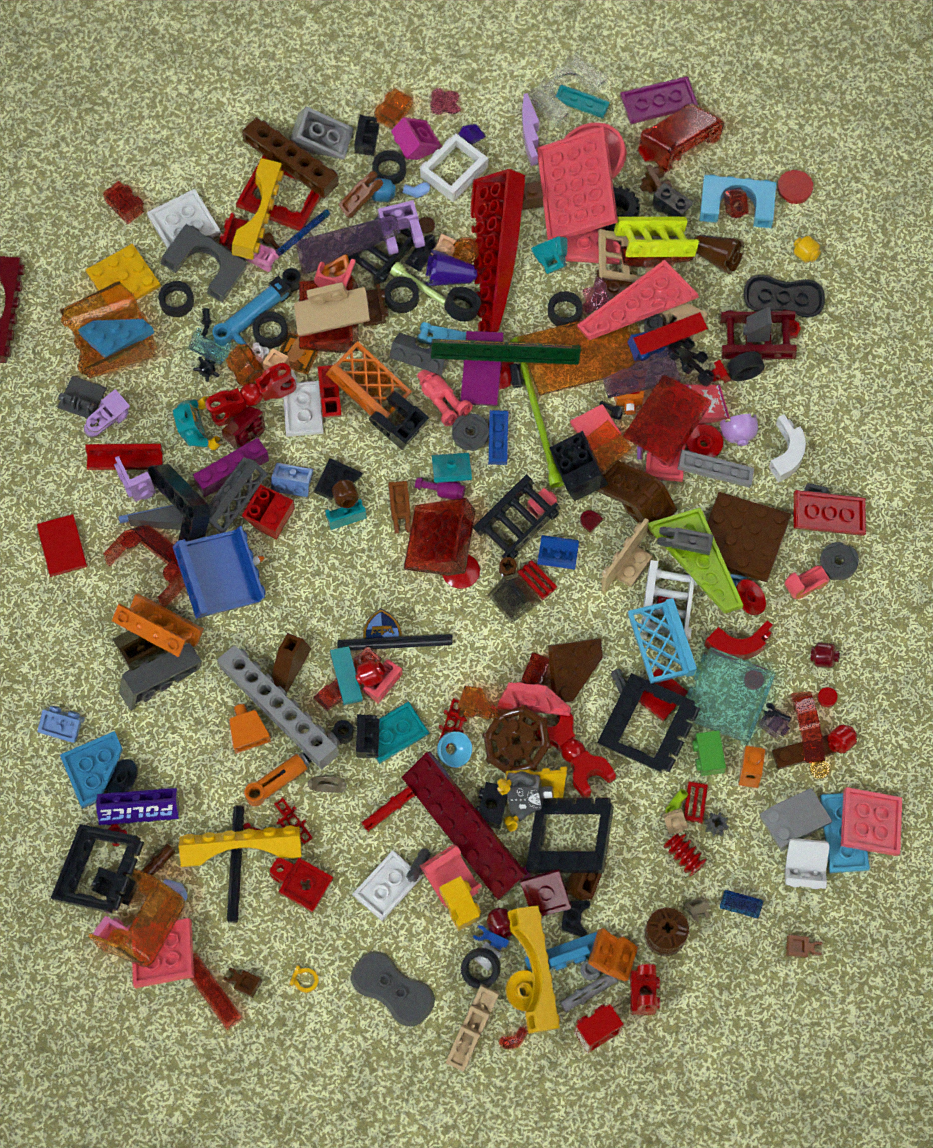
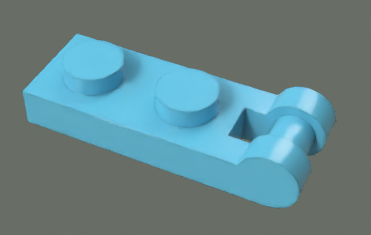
(438, 333)

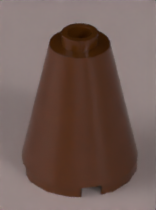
(720, 251)

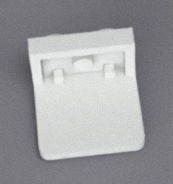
(806, 863)

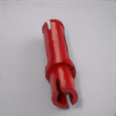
(388, 808)

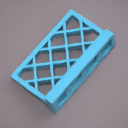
(678, 637)

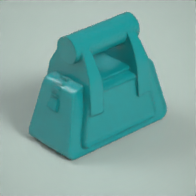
(552, 250)

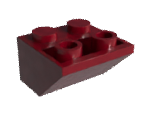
(244, 427)

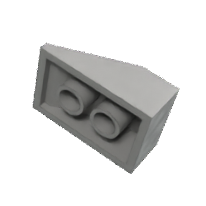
(321, 134)
(795, 818)

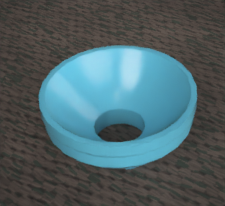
(462, 751)

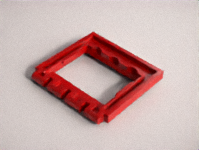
(279, 214)

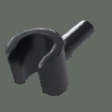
(616, 410)
(775, 713)

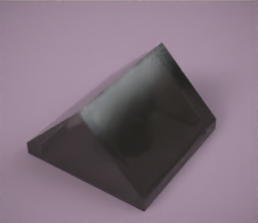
(513, 597)

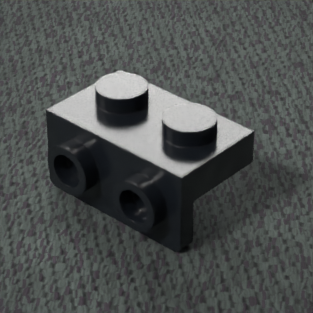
(670, 202)

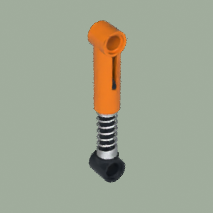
(291, 768)

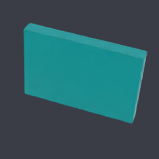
(399, 731)

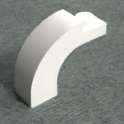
(789, 462)

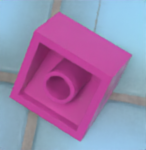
(415, 138)

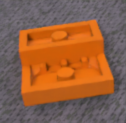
(612, 955)

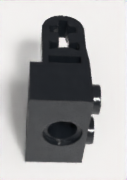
(408, 429)

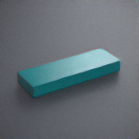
(582, 101)
(345, 675)

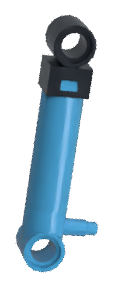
(278, 291)

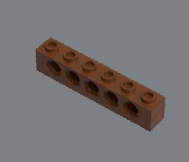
(279, 149)

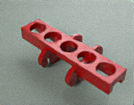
(455, 714)
(285, 817)

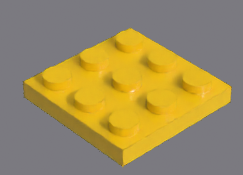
(127, 268)

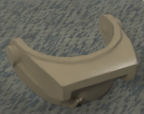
(314, 784)

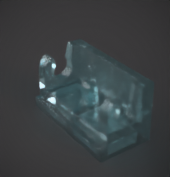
(208, 347)

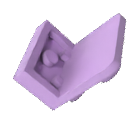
(138, 487)

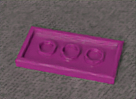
(657, 99)
(481, 378)

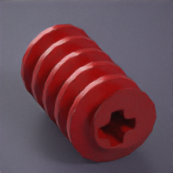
(685, 854)

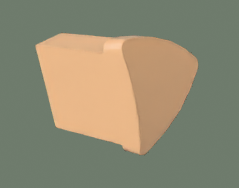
(445, 244)

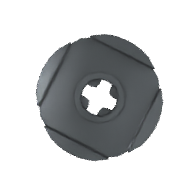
(469, 422)
(842, 551)

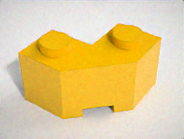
(460, 903)

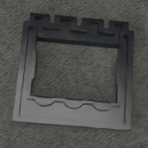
(623, 711)
(77, 860)
(570, 861)

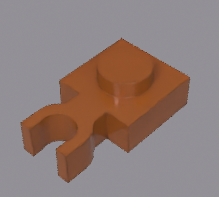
(800, 947)

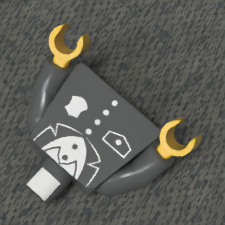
(524, 796)

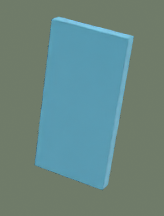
(840, 858)

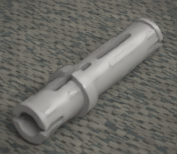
(567, 1004)

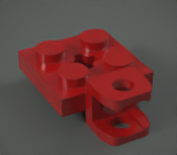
(293, 876)

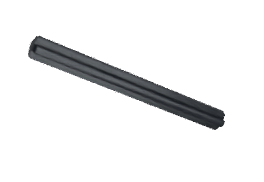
(396, 642)
(235, 868)

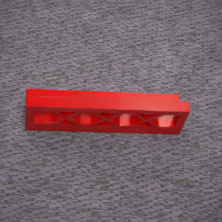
(131, 455)

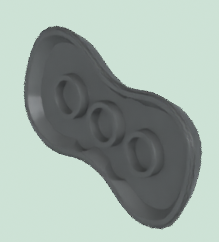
(380, 979)

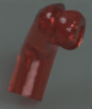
(513, 1042)

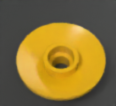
(524, 980)

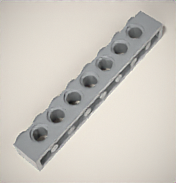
(321, 754)

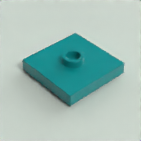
(451, 467)

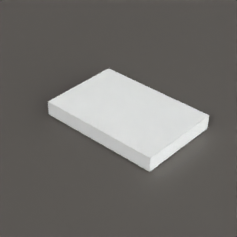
(303, 410)
(385, 886)

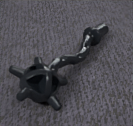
(206, 367)

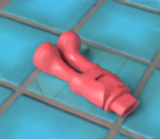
(437, 389)

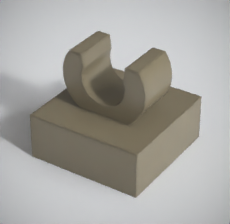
(696, 907)

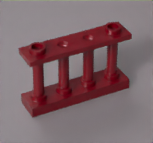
(767, 350)

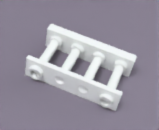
(653, 591)

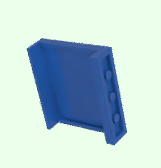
(219, 572)

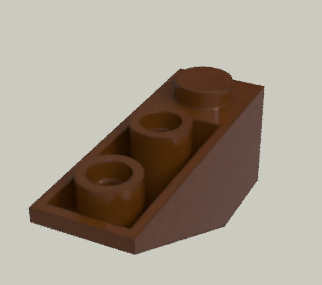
(289, 661)

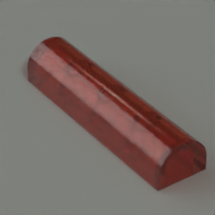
(214, 994)

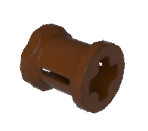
(512, 563)

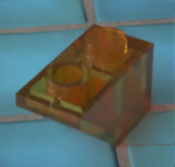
(478, 703)

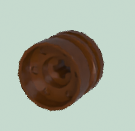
(657, 938)

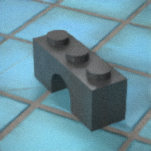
(406, 351)

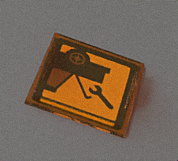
(299, 359)

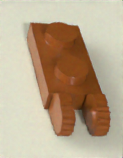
(360, 194)
(399, 504)

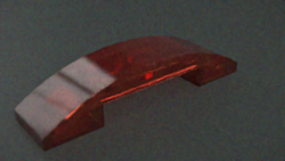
(330, 695)
(809, 727)

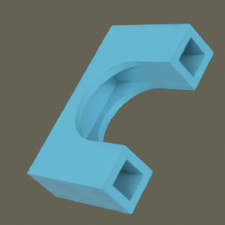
(760, 192)

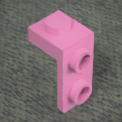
(107, 926)

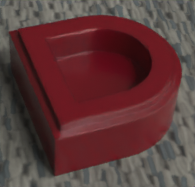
(590, 520)

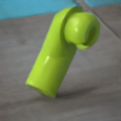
(677, 801)

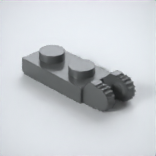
(686, 540)

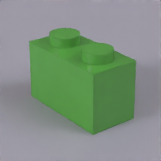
(709, 753)

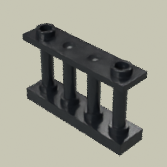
(381, 275)
(511, 499)

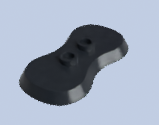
(801, 296)

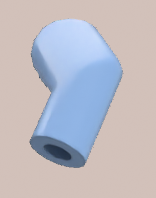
(418, 191)
(179, 887)

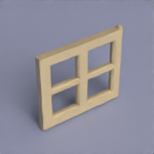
(603, 272)

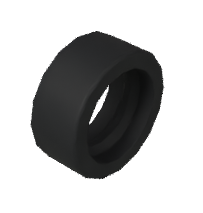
(390, 155)
(401, 282)
(562, 297)
(176, 311)
(458, 312)
(270, 317)
(745, 366)
(480, 952)

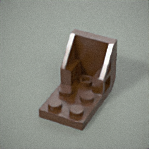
(639, 493)

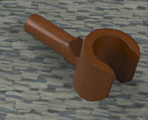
(268, 238)

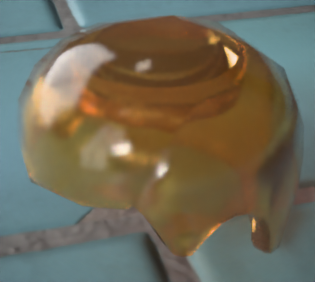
(466, 246)

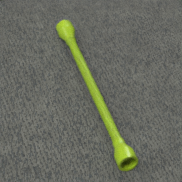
(554, 477)

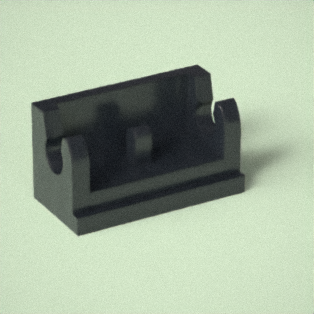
(366, 135)
(367, 736)
(103, 883)

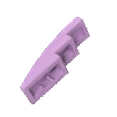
(530, 126)

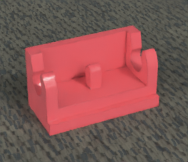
(392, 675)

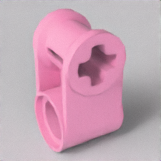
(264, 258)

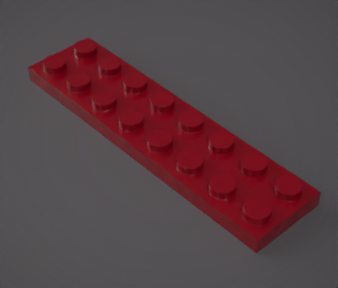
(464, 825)

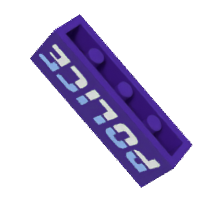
(137, 806)

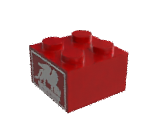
(598, 1028)

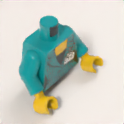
(190, 424)

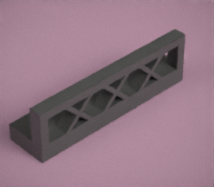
(232, 488)

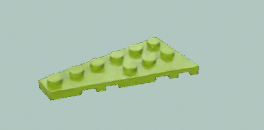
(707, 570)

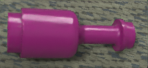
(446, 490)

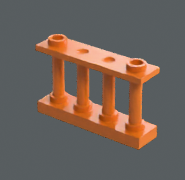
(157, 624)

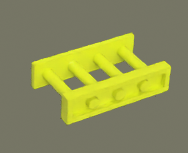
(660, 227)

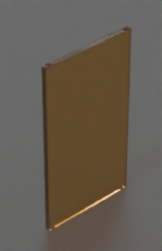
(596, 362)

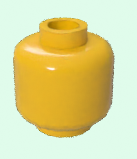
(807, 249)

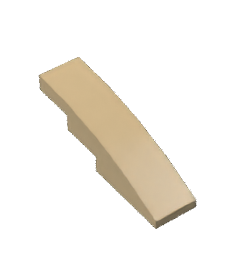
(472, 1027)

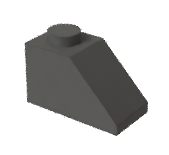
(758, 326)

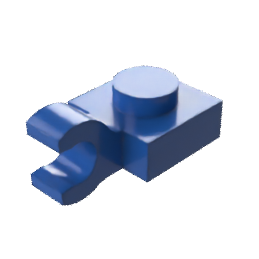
(496, 941)

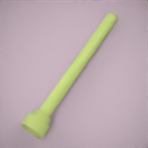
(399, 271)

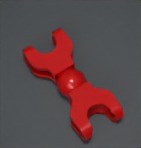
(251, 394)
(574, 752)

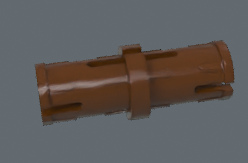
(157, 862)

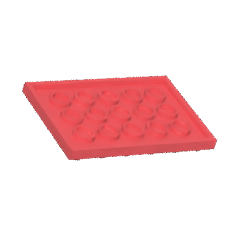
(577, 184)

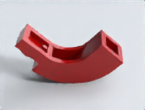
(329, 394)
(740, 648)

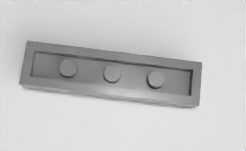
(715, 468)

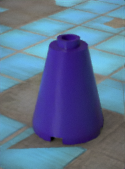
(448, 270)

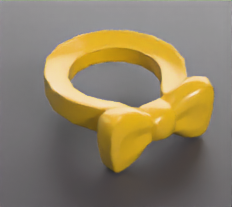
(293, 981)

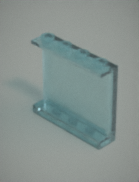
(730, 694)

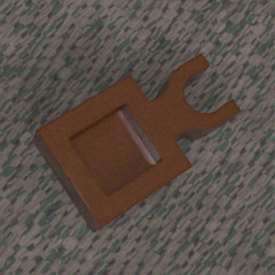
(244, 983)

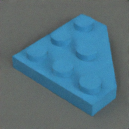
(114, 335)
(92, 767)

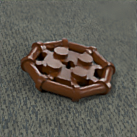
(511, 731)

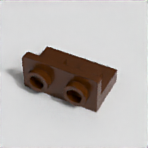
(377, 310)

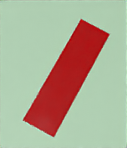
(670, 333)

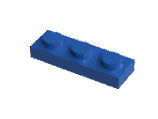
(498, 437)

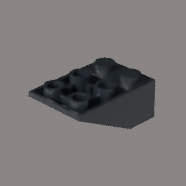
(578, 466)

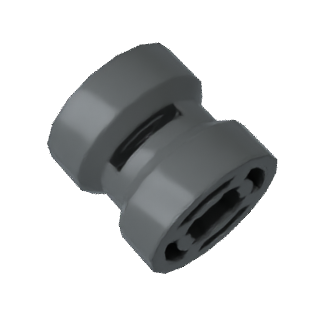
(652, 323)

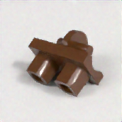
(651, 180)

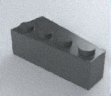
(157, 675)

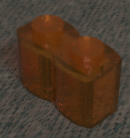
(393, 108)
(244, 364)

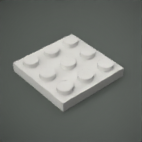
(183, 210)

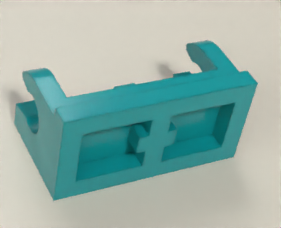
(345, 516)

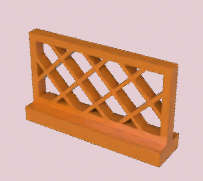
(356, 390)

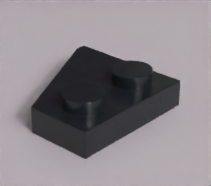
(332, 474)

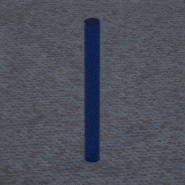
(304, 231)

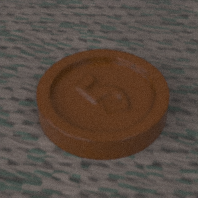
(427, 224)

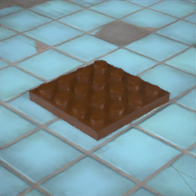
(747, 535)

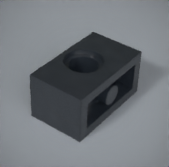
(491, 794)

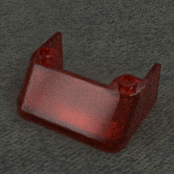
(158, 546)

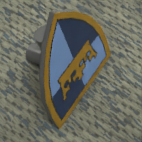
(381, 625)

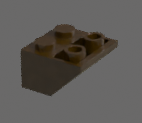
(136, 649)

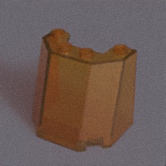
(109, 303)

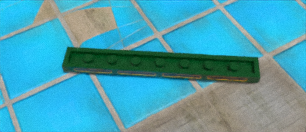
(505, 351)

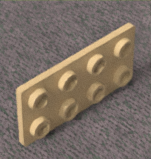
(331, 309)
(630, 561)

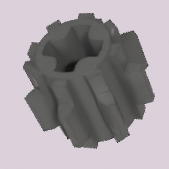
(711, 823)

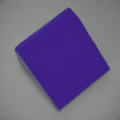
(471, 134)

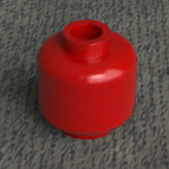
(370, 673)
(842, 739)

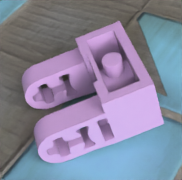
(407, 218)
(111, 409)

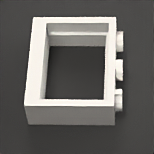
(466, 179)

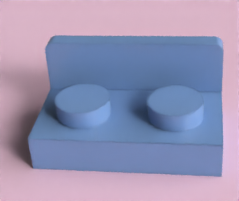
(291, 479)
(60, 723)

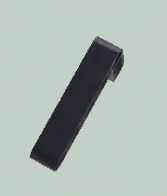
(184, 498)

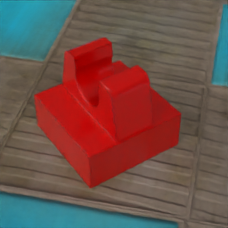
(720, 372)

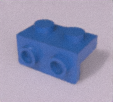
(558, 552)

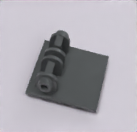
(81, 397)

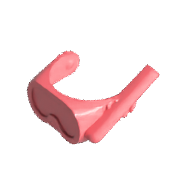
(321, 280)

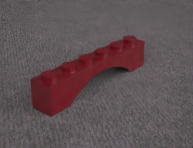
(10, 278)

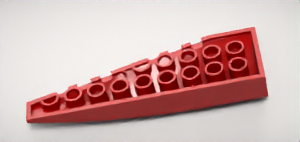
(498, 211)

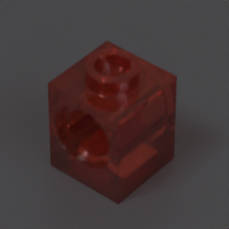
(731, 198)

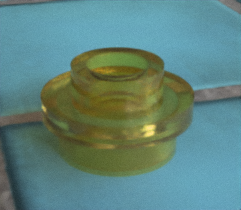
(821, 774)

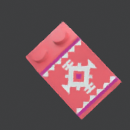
(718, 408)

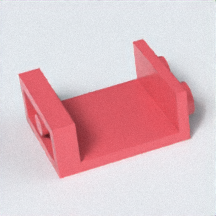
(445, 868)

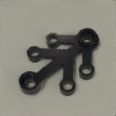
(687, 359)

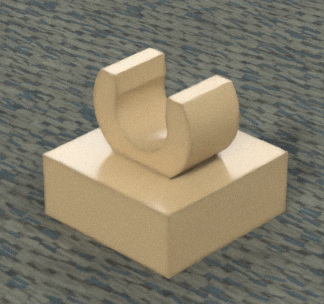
(675, 821)

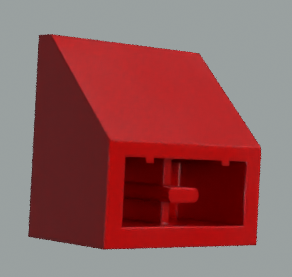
(269, 511)

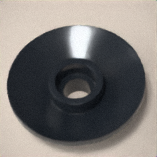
(123, 776)

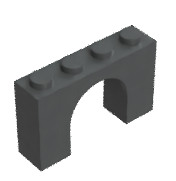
(192, 241)

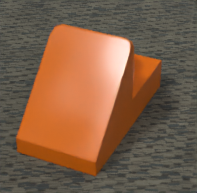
(336, 267)

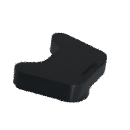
(572, 918)

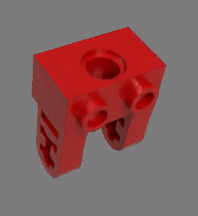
(645, 978)

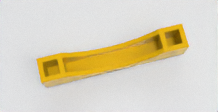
(247, 237)
(282, 842)
(527, 928)

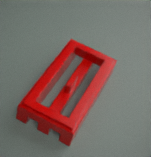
(526, 568)
(693, 818)

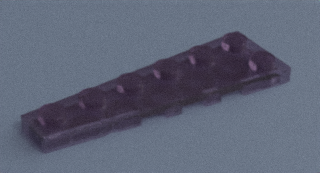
(344, 241)

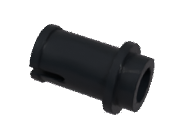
(516, 375)

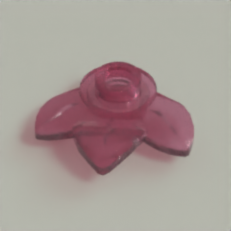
(444, 102)
(595, 296)

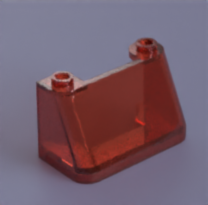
(680, 133)

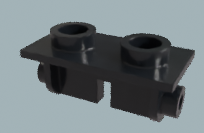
(420, 256)

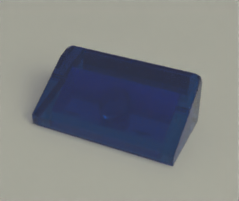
(741, 904)

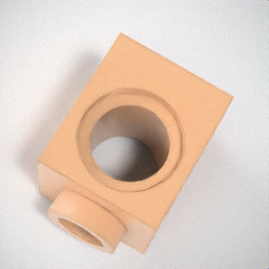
(274, 358)

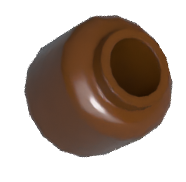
(345, 493)

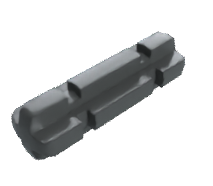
(620, 681)
(415, 869)

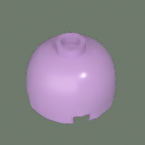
(740, 429)

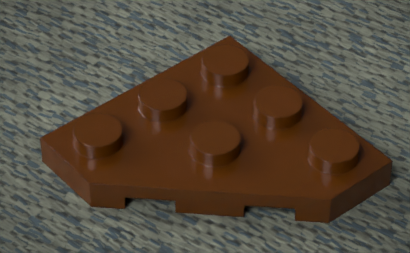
(572, 666)

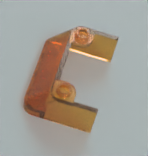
(150, 926)

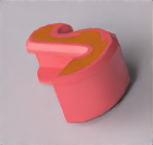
(806, 582)

